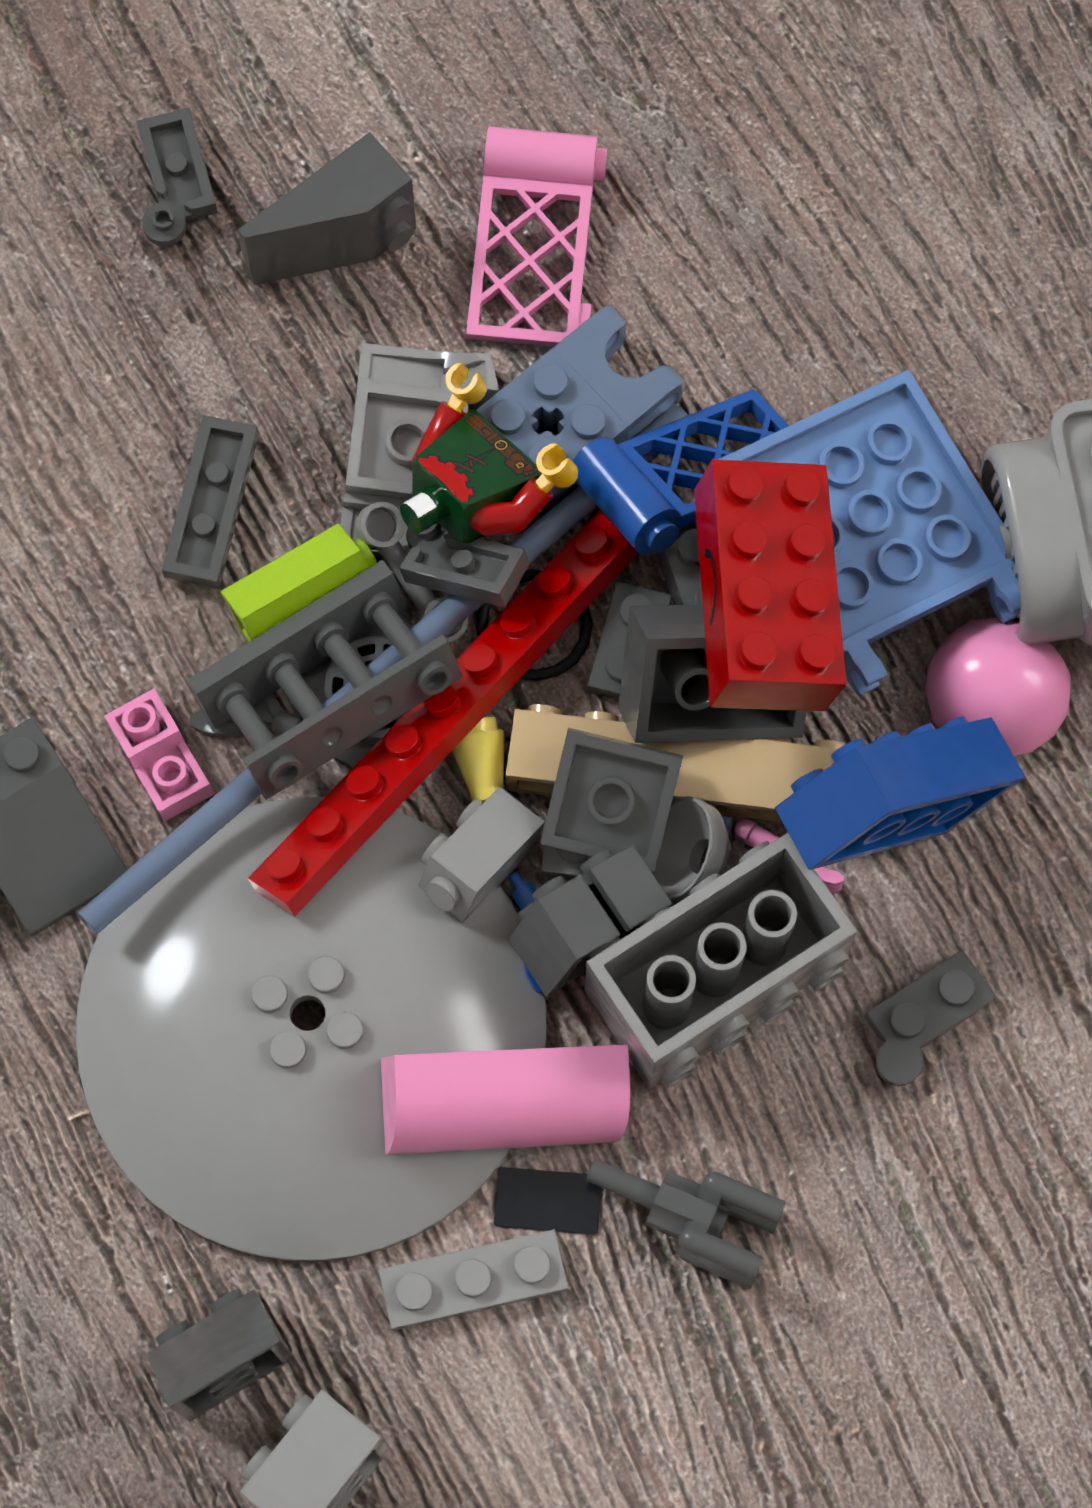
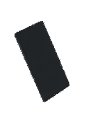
(546, 1201)

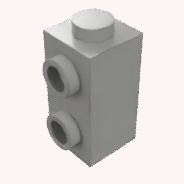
(479, 854)

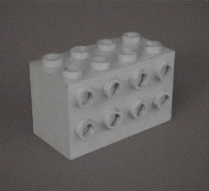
(719, 961)

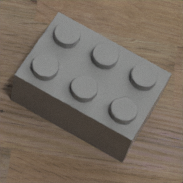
(317, 1461)

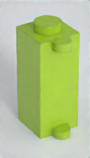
(296, 580)

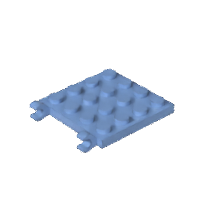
(902, 513)

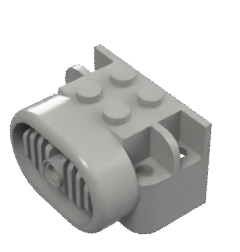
(1046, 512)

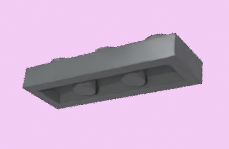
(210, 502)

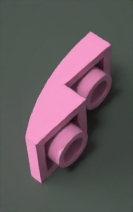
(159, 755)

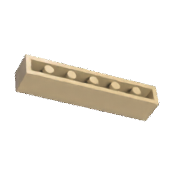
(732, 775)

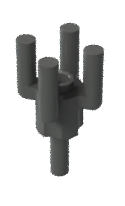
(698, 1214)

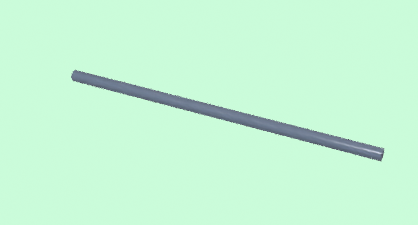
(243, 789)

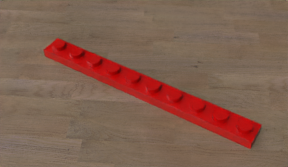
(440, 723)

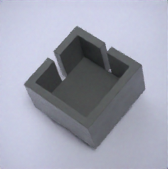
(584, 915)

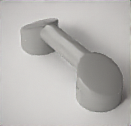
(381, 529)

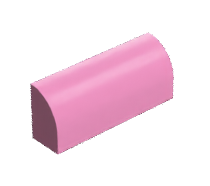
(505, 1098)

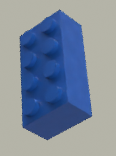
(897, 790)

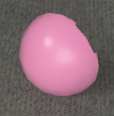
(993, 674)

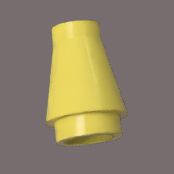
(482, 759)

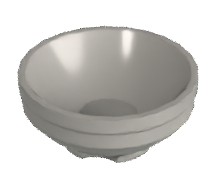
(688, 832)

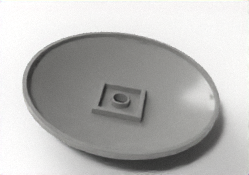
(280, 1129)

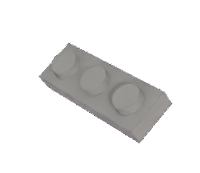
(473, 1280)

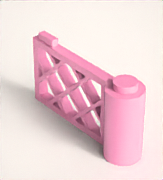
(547, 168)

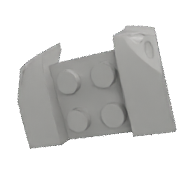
(392, 410)

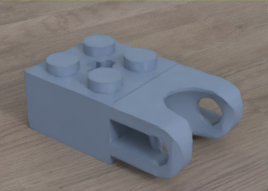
(581, 396)

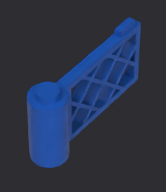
(636, 492)

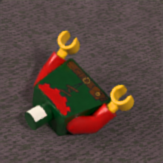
(476, 476)

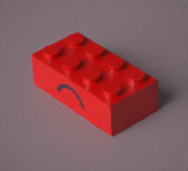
(769, 586)

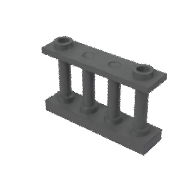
(300, 644)

